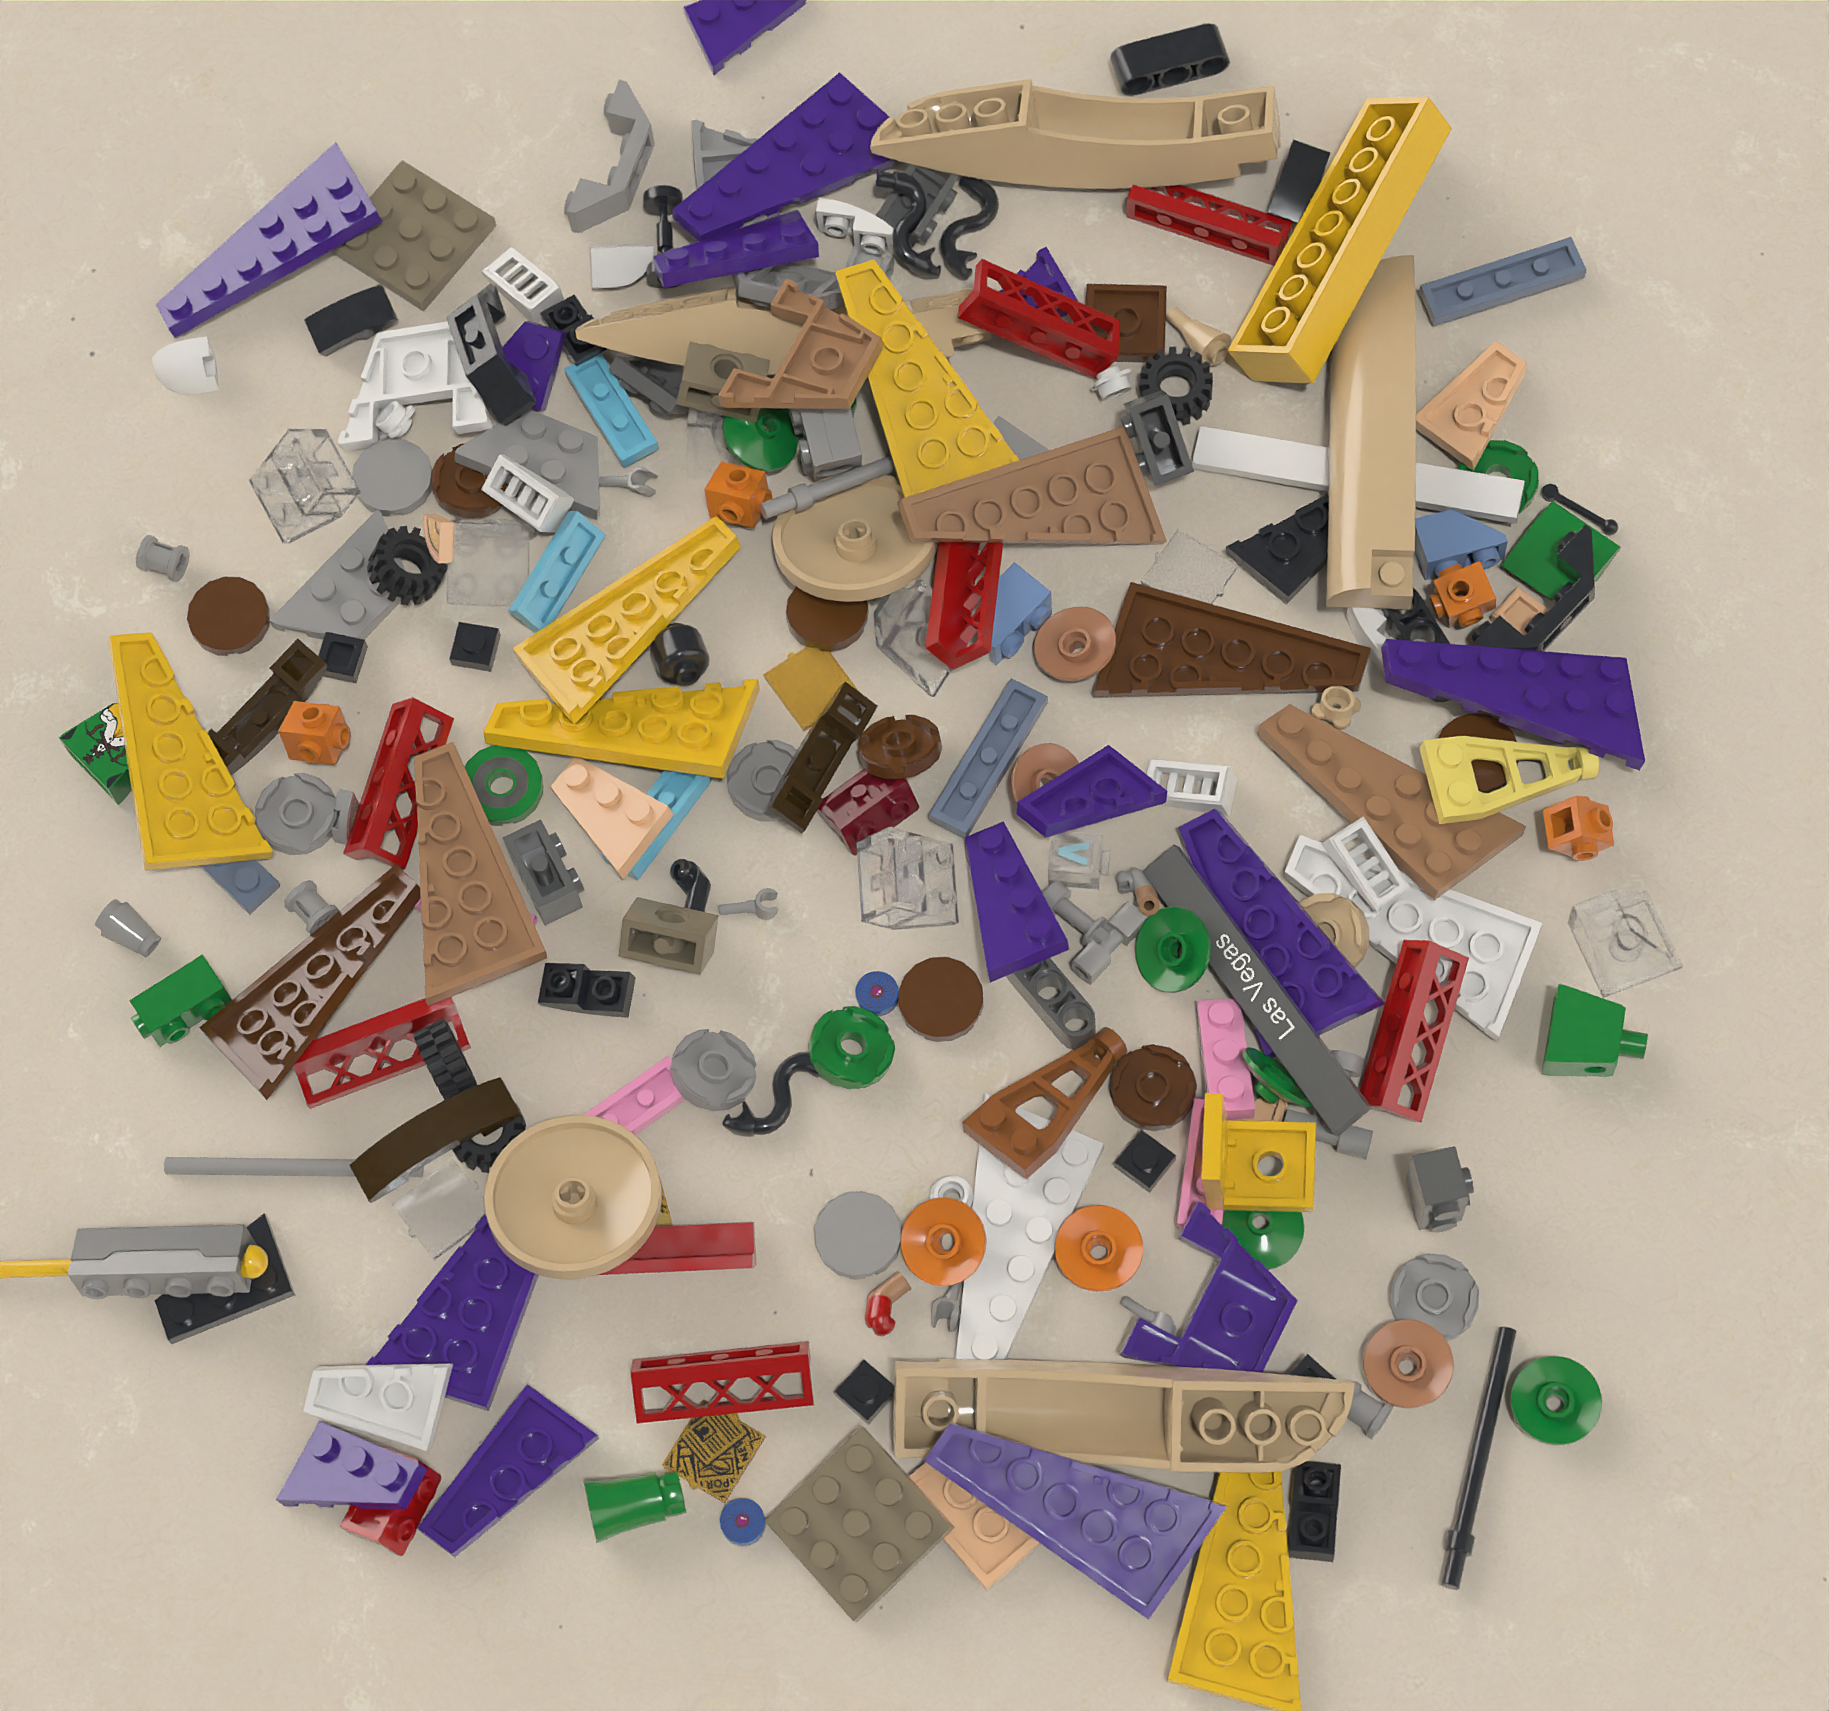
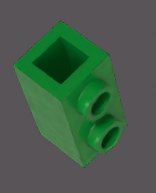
(179, 1002)

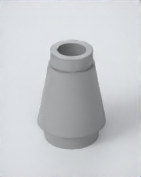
(126, 927)

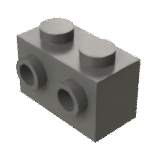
(1158, 438)
(543, 871)
(1438, 1189)

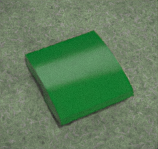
(1536, 552)

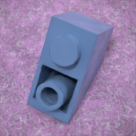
(1455, 539)
(1019, 608)

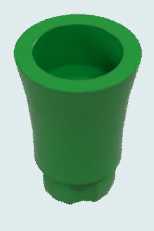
(633, 1502)

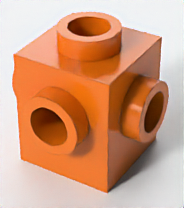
(736, 494)
(1465, 581)
(314, 733)
(1578, 827)

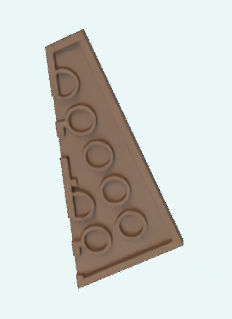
(1063, 495)
(1390, 798)
(468, 896)

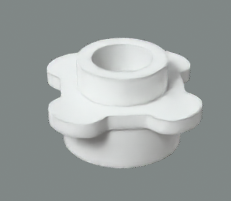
(1112, 383)
(394, 420)

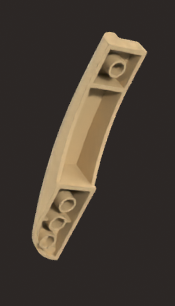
(1082, 139)
(735, 324)
(1374, 446)
(1123, 1412)

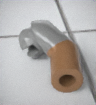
(1145, 893)

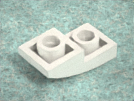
(845, 219)
(1369, 630)

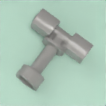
(1100, 936)
(1354, 1140)

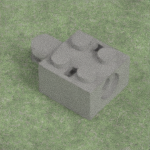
(828, 442)

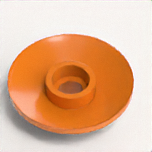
(1099, 1227)
(923, 1241)

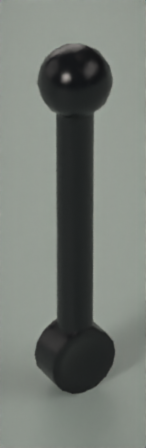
(1551, 493)

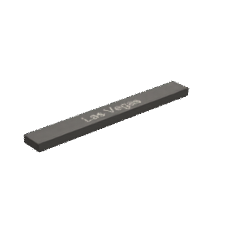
(1261, 994)

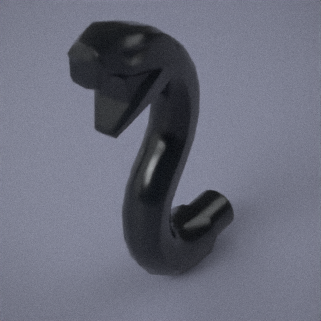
(903, 183)
(957, 259)
(748, 1125)

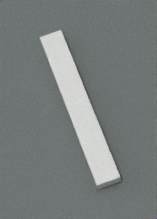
(1308, 467)

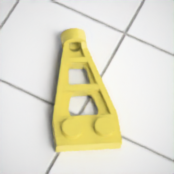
(1455, 787)

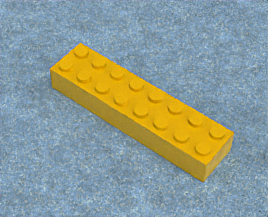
(1340, 240)

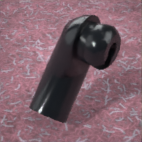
(692, 882)

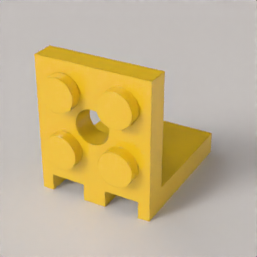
(1233, 1155)

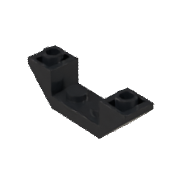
(483, 358)
(1576, 560)

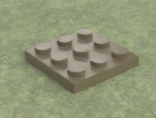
(421, 236)
(859, 1524)

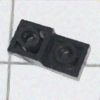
(1298, 181)
(567, 317)
(350, 318)
(586, 990)
(1314, 1511)

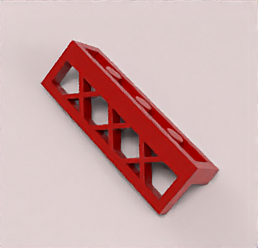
(1210, 225)
(1041, 327)
(956, 597)
(384, 783)
(1405, 1025)
(367, 1037)
(693, 1249)
(717, 1366)

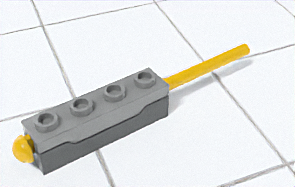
(154, 1261)

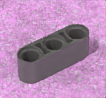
(1055, 1011)

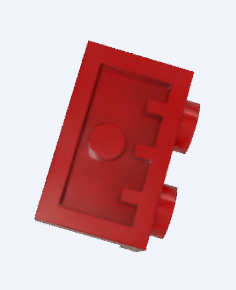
(393, 1527)

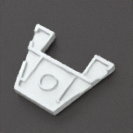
(413, 368)

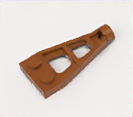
(1015, 1139)

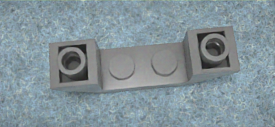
(599, 202)

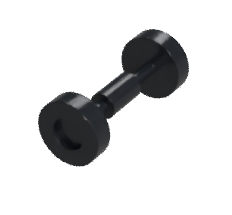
(660, 202)

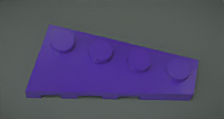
(745, 249)
(511, 1464)

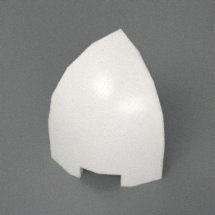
(618, 264)
(187, 366)

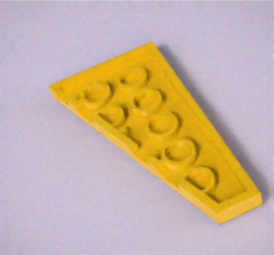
(922, 402)
(605, 634)
(641, 727)
(177, 778)
(1240, 1602)

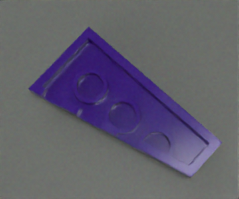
(1010, 906)

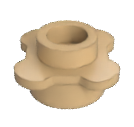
(1334, 698)

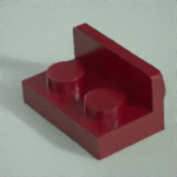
(867, 807)

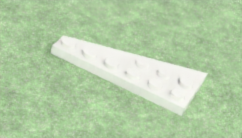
(1491, 936)
(1021, 1235)

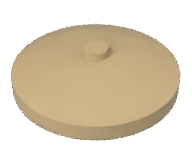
(851, 544)
(573, 1197)

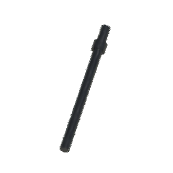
(1459, 1540)

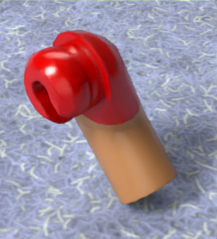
(880, 1304)

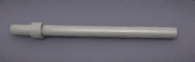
(802, 496)
(263, 1166)

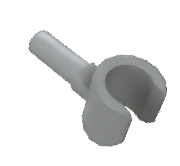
(635, 480)
(753, 906)
(947, 1307)
(1158, 1319)

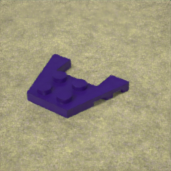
(1235, 1316)

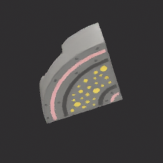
(347, 805)

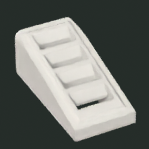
(549, 296)
(550, 505)
(1208, 773)
(1369, 842)

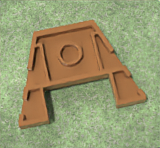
(821, 367)

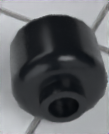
(680, 654)

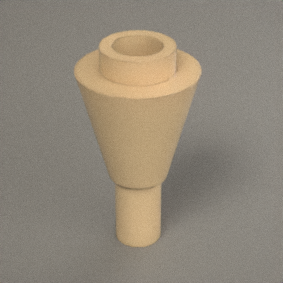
(1201, 338)

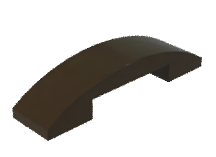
(260, 718)
(820, 755)
(433, 1134)

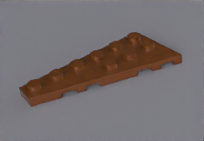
(1200, 648)
(290, 1003)

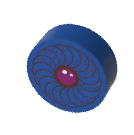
(877, 993)
(742, 1522)

